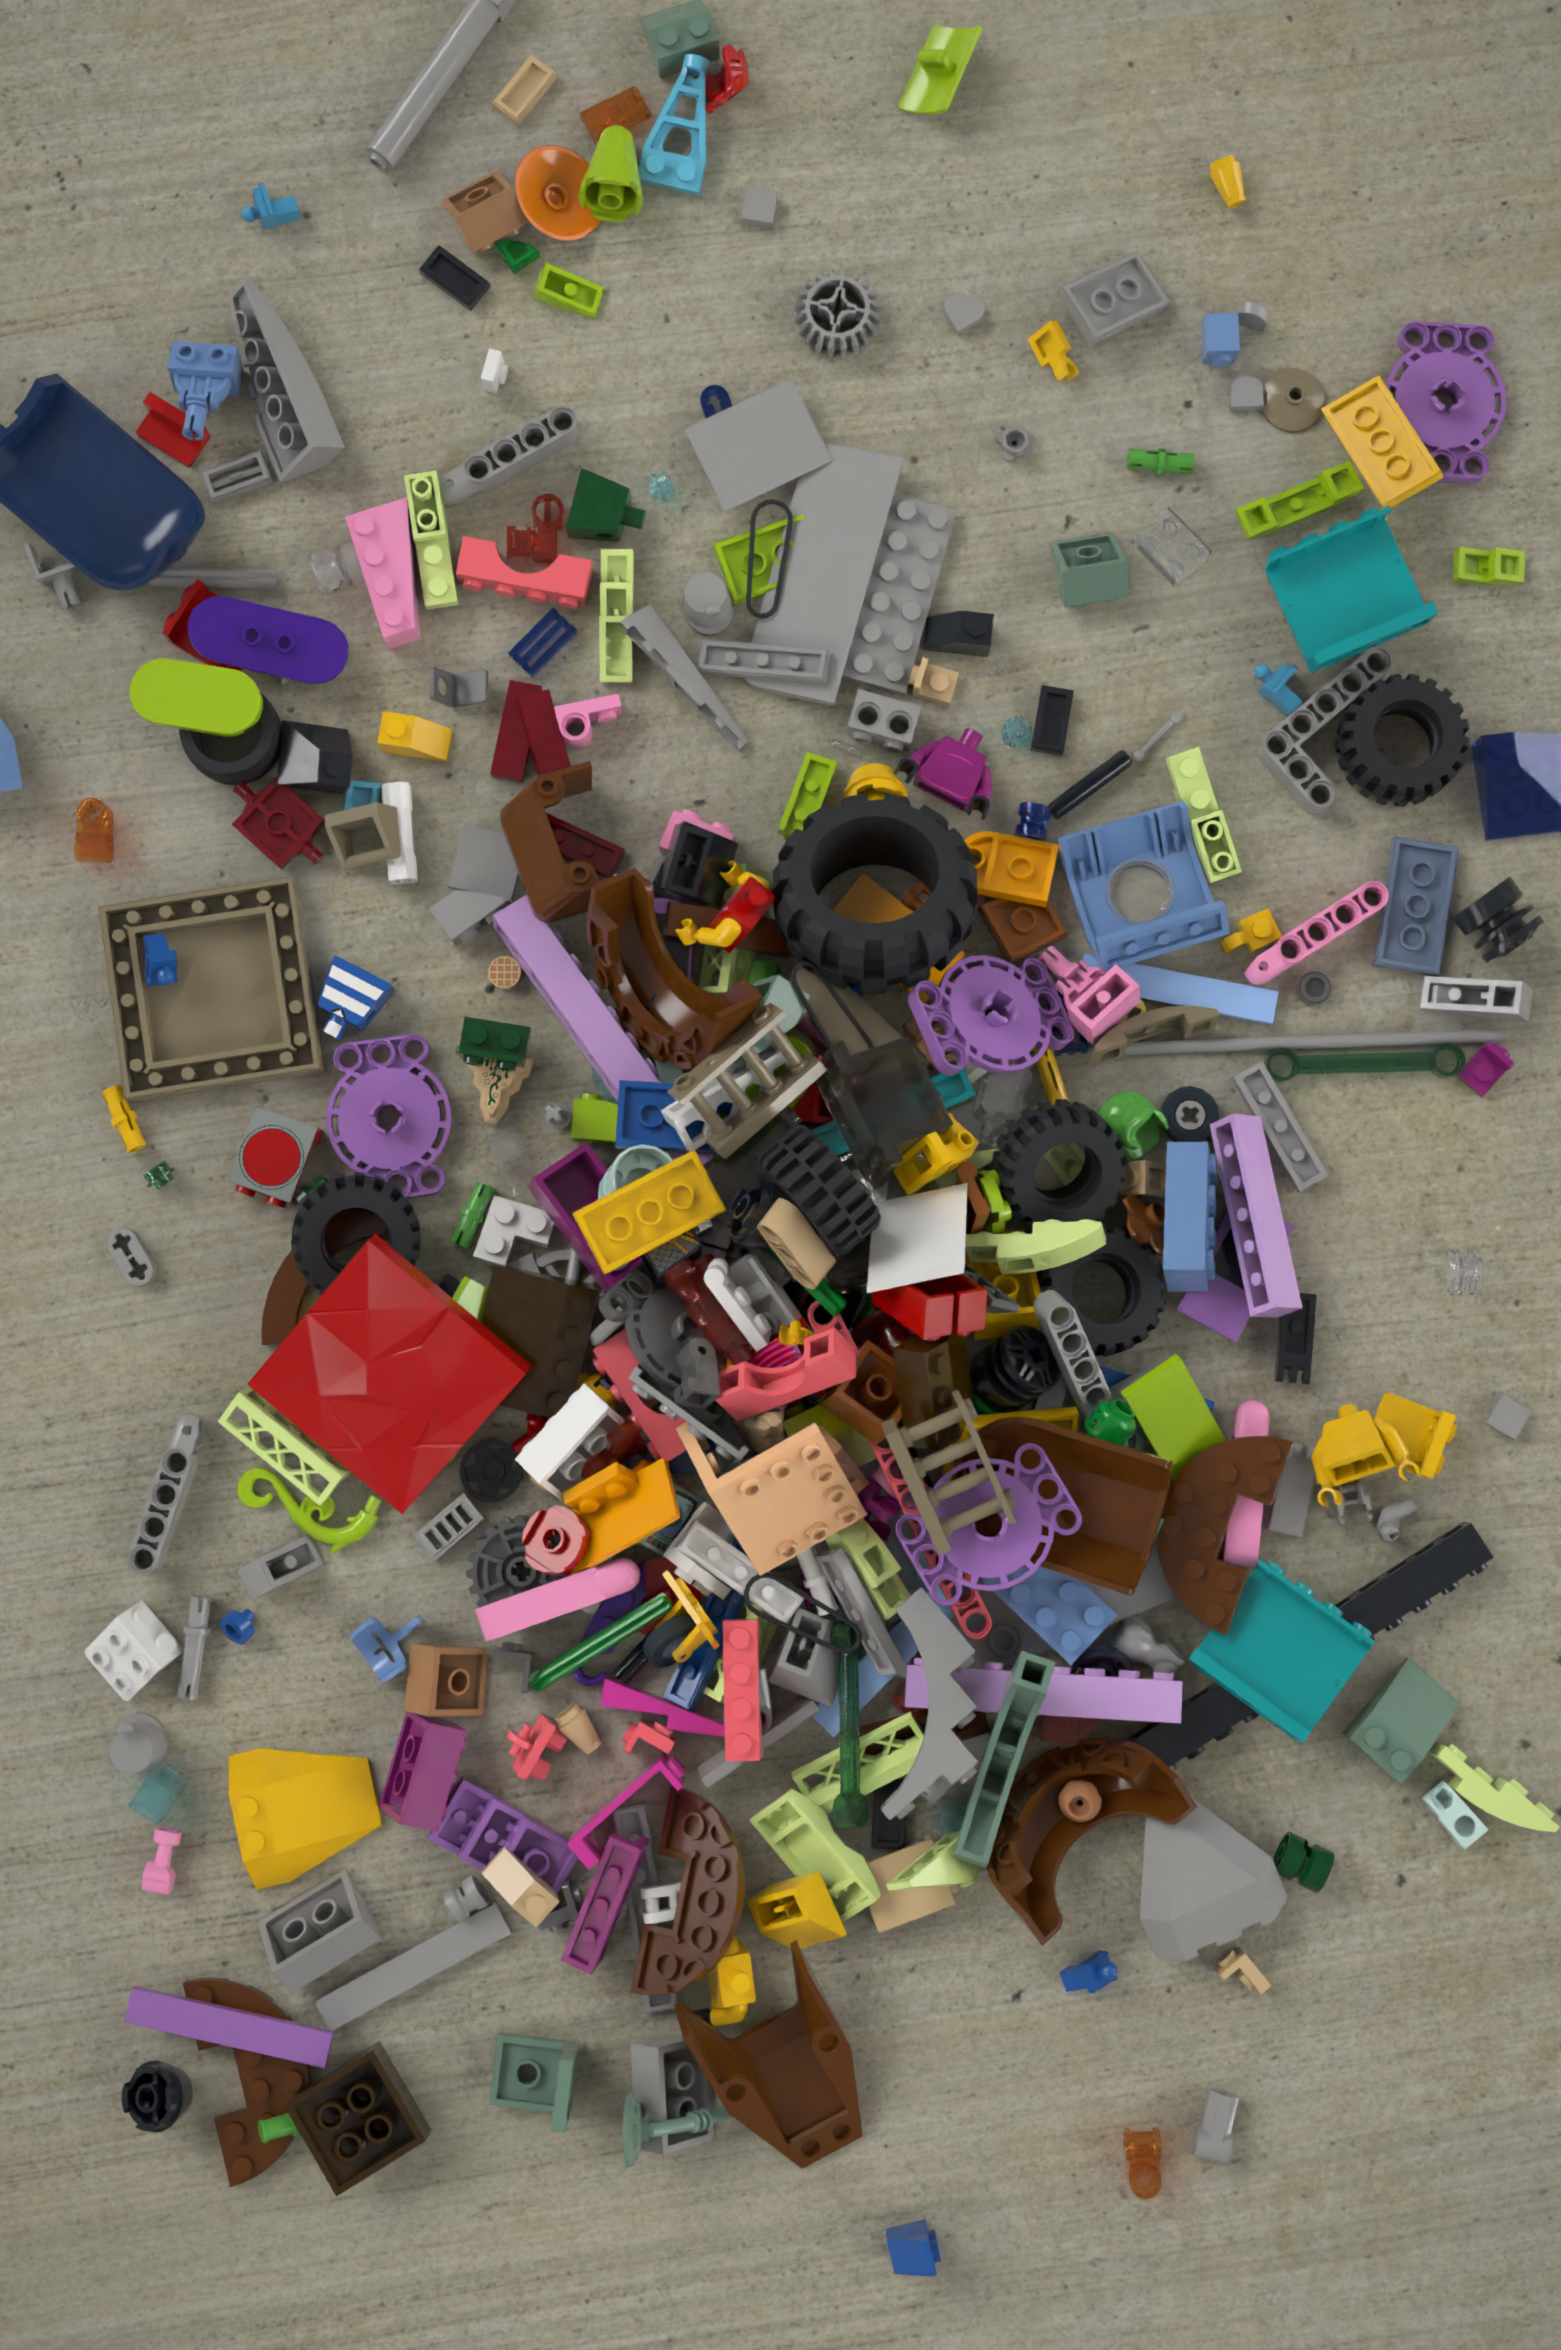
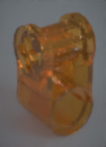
(94, 838)
(1141, 2155)

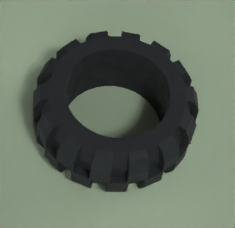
(875, 834)

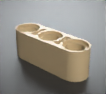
(796, 1243)

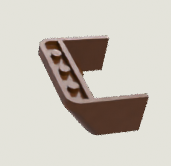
(550, 885)

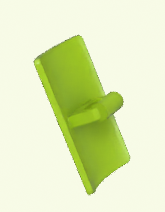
(939, 69)

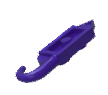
(609, 1612)

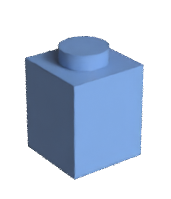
(1220, 339)

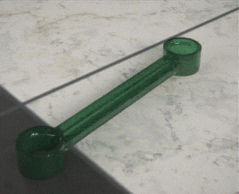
(1366, 1062)
(849, 1806)

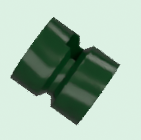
(1300, 1861)

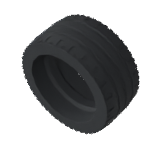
(247, 768)

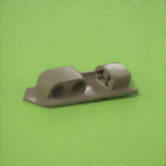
(835, 1021)

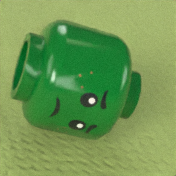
(1111, 1421)

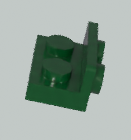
(494, 1043)

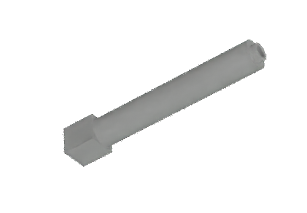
(434, 80)

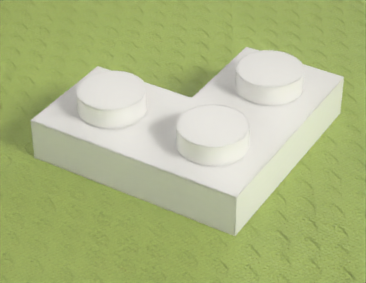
(507, 1222)

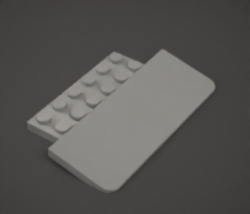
(855, 575)

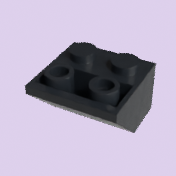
(695, 864)

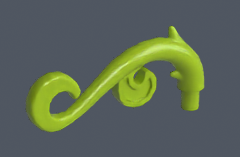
(302, 1515)

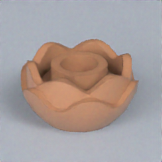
(1081, 1791)

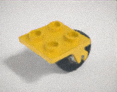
(680, 1630)

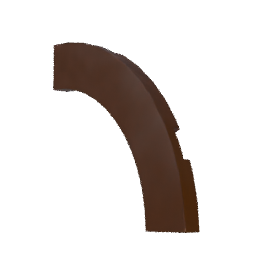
(288, 1285)

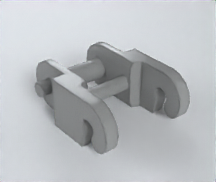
(1363, 1499)

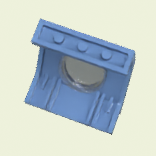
(1140, 887)

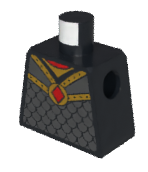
(675, 1251)

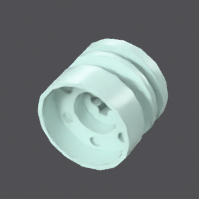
(632, 1165)

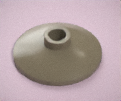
(1286, 412)

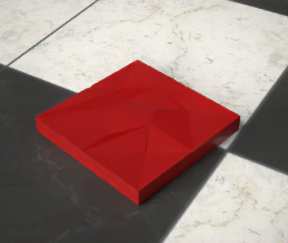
(389, 1374)

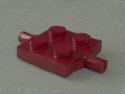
(278, 823)

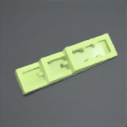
(615, 605)

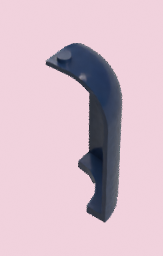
(94, 489)

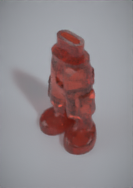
(706, 1310)

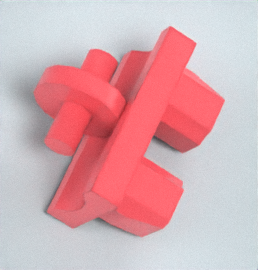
(530, 1744)

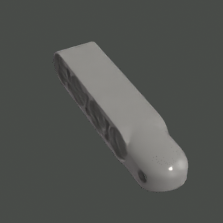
(526, 456)
(155, 1506)

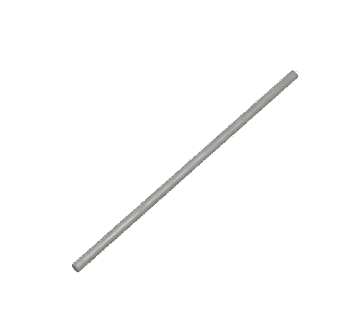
(1310, 1042)

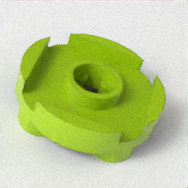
(1000, 1211)

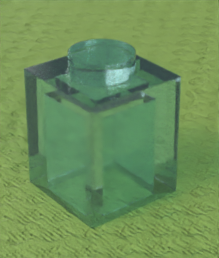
(158, 1794)

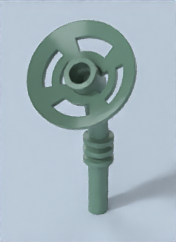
(640, 2129)

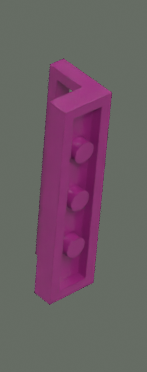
(604, 1902)

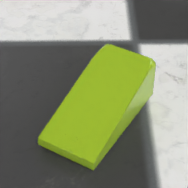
(567, 291)

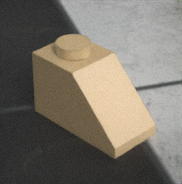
(520, 1886)

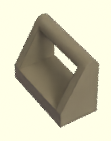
(342, 823)

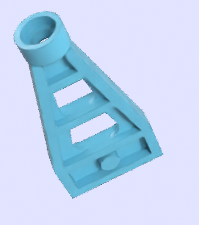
(671, 169)

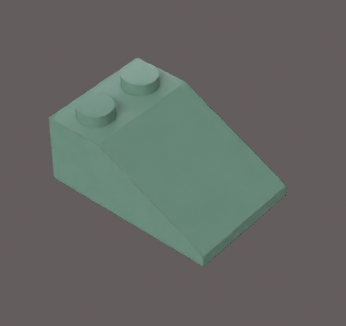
(783, 995)
(1402, 1721)

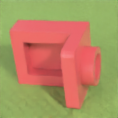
(653, 1734)

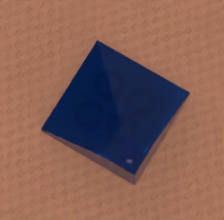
(1519, 783)

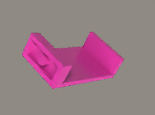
(584, 1844)

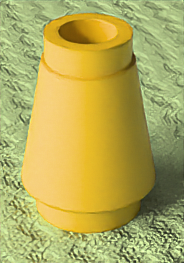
(1228, 180)

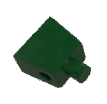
(601, 509)

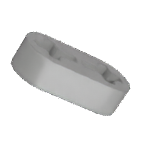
(124, 1260)

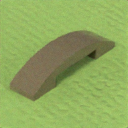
(1188, 1019)

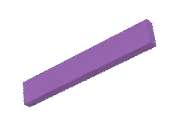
(229, 2026)

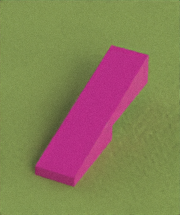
(680, 1719)

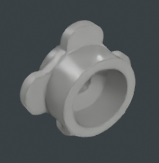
(1016, 434)

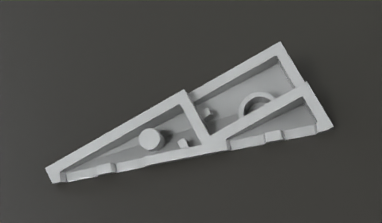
(656, 640)

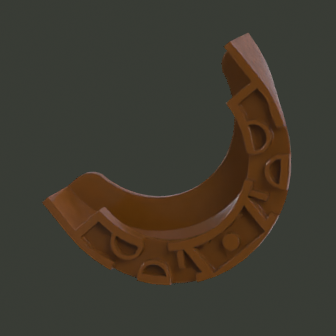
(635, 965)
(1038, 1835)

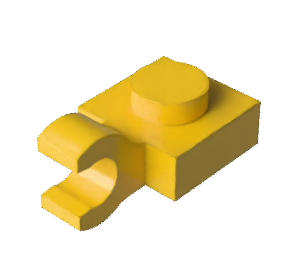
(1050, 349)
(1254, 932)

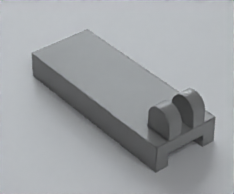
(1293, 1493)

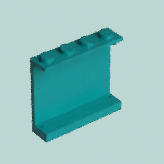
(1346, 590)
(1283, 1652)

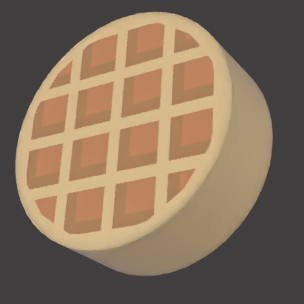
(505, 973)

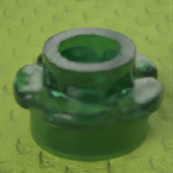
(159, 1175)

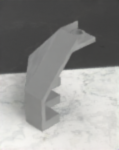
(1203, 1885)

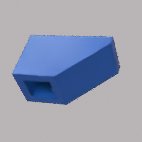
(913, 2249)

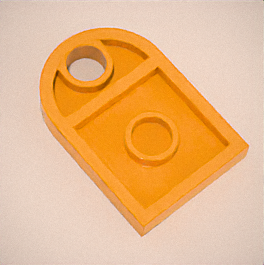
(1013, 867)

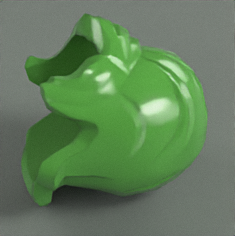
(1134, 1122)

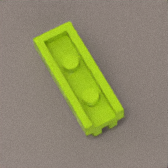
(807, 792)

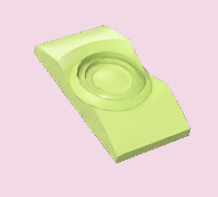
(807, 1844)

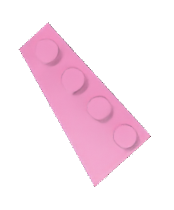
(387, 561)

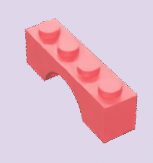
(563, 581)
(619, 1361)
(755, 1389)
(741, 1690)

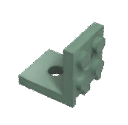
(555, 2077)

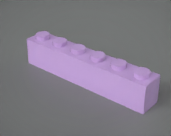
(1255, 1216)

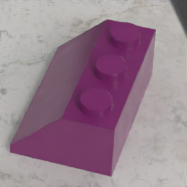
(423, 1771)

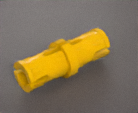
(124, 1119)

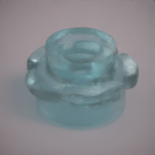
(661, 486)
(1016, 731)

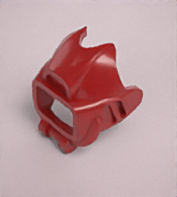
(729, 81)

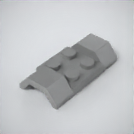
(765, 1295)

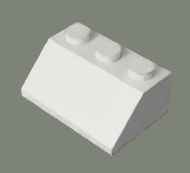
(569, 1441)

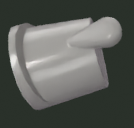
(707, 604)
(138, 1744)

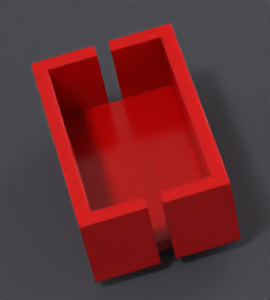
(936, 1306)

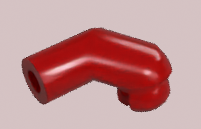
(534, 1426)

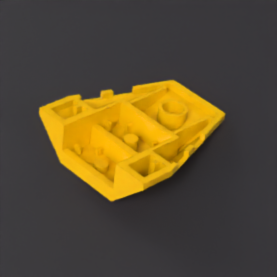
(298, 1809)

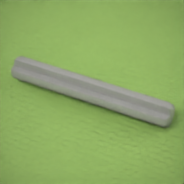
(217, 578)

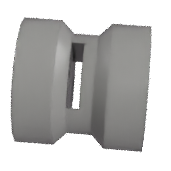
(466, 1898)

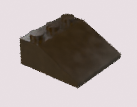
(926, 1378)
(358, 2118)

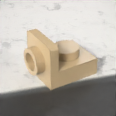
(933, 682)
(1145, 1179)
(1249, 1973)

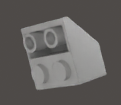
(806, 1665)

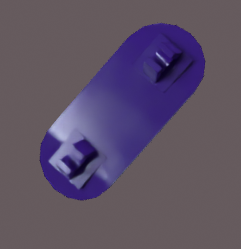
(268, 640)

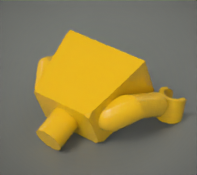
(1355, 1449)

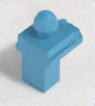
(270, 212)
(1275, 688)

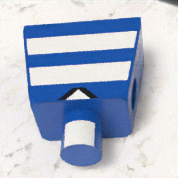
(351, 997)

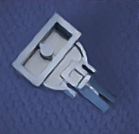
(203, 379)

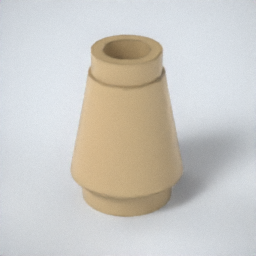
(578, 1727)

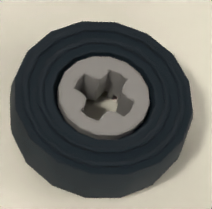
(1189, 1098)

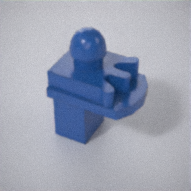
(159, 961)
(1090, 1974)

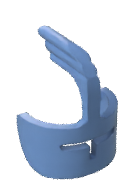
(368, 1644)

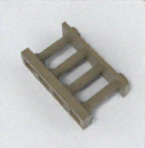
(776, 1092)
(929, 1498)

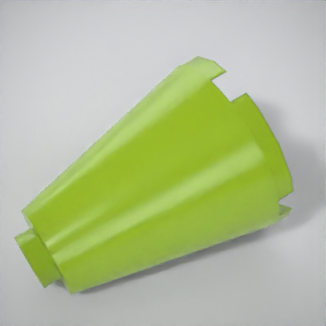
(612, 178)

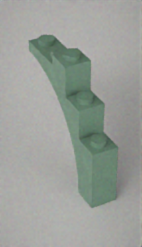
(998, 1765)

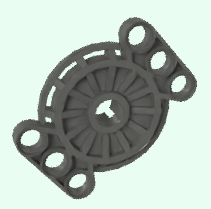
(652, 1330)

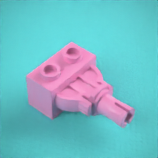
(1092, 997)

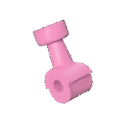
(158, 1874)

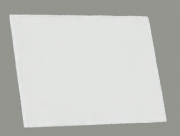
(918, 1238)

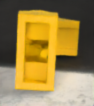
(942, 1153)

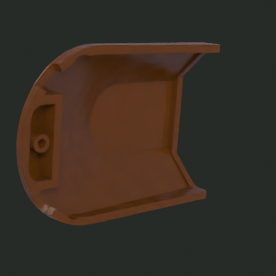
(1112, 1485)

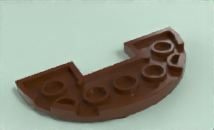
(1199, 1516)
(707, 1901)
(265, 2082)

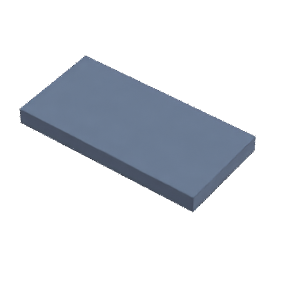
(1418, 906)

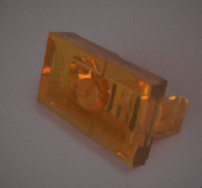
(622, 109)

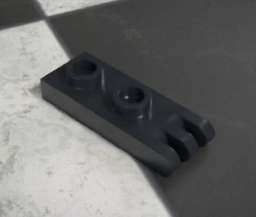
(1296, 1341)

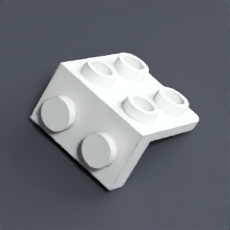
(688, 1568)
(133, 1650)

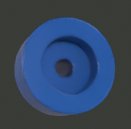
(238, 1626)

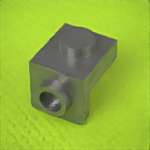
(562, 1913)

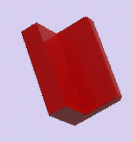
(163, 430)

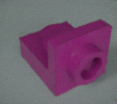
(1486, 1068)

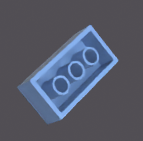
(1189, 1217)
(1057, 1609)

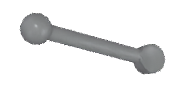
(1174, 718)

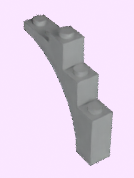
(941, 1750)

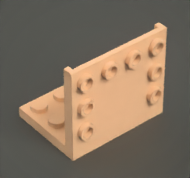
(780, 1497)

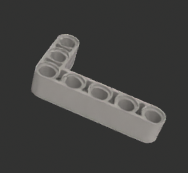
(1315, 721)
(1076, 1350)

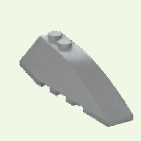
(289, 400)

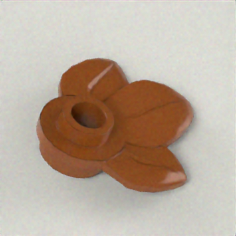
(1145, 1222)

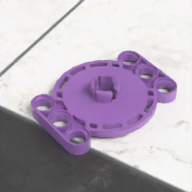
(1461, 378)
(1007, 1031)
(387, 1086)
(1011, 1546)

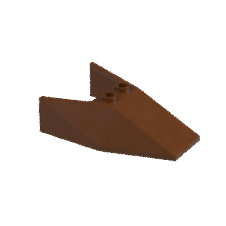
(787, 2075)

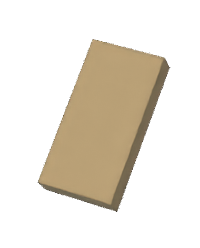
(524, 90)

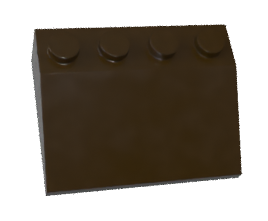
(548, 1326)

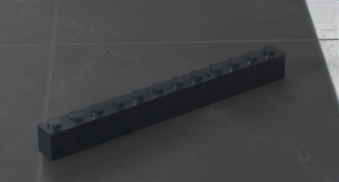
(1374, 1606)

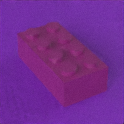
(567, 1188)

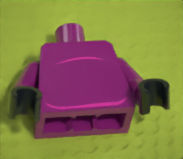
(952, 772)

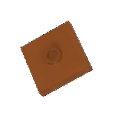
(1021, 927)

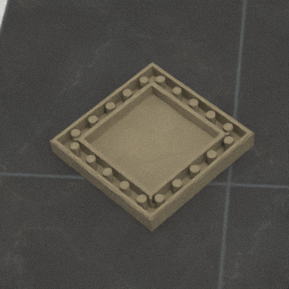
(240, 995)

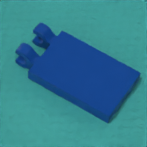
(643, 1123)

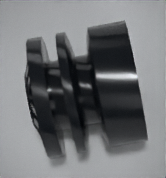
(1498, 920)
(1014, 1369)

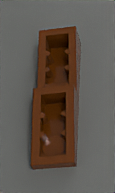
(761, 939)

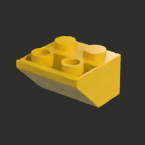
(797, 1911)

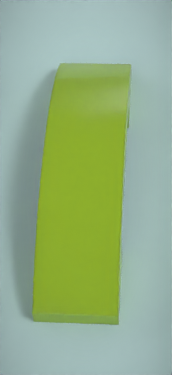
(1300, 502)

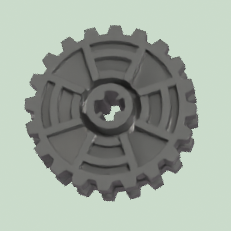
(496, 1559)

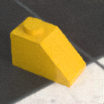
(414, 737)

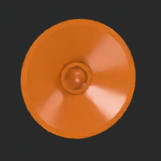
(549, 191)

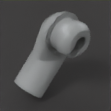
(1390, 1518)

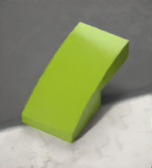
(1487, 567)

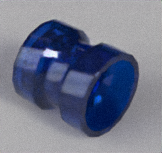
(1033, 821)

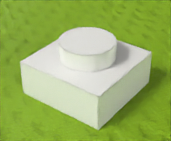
(494, 371)

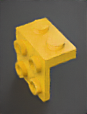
(1421, 1430)

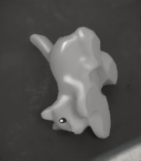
(1137, 1643)

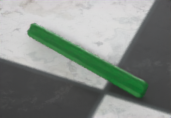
(601, 1642)

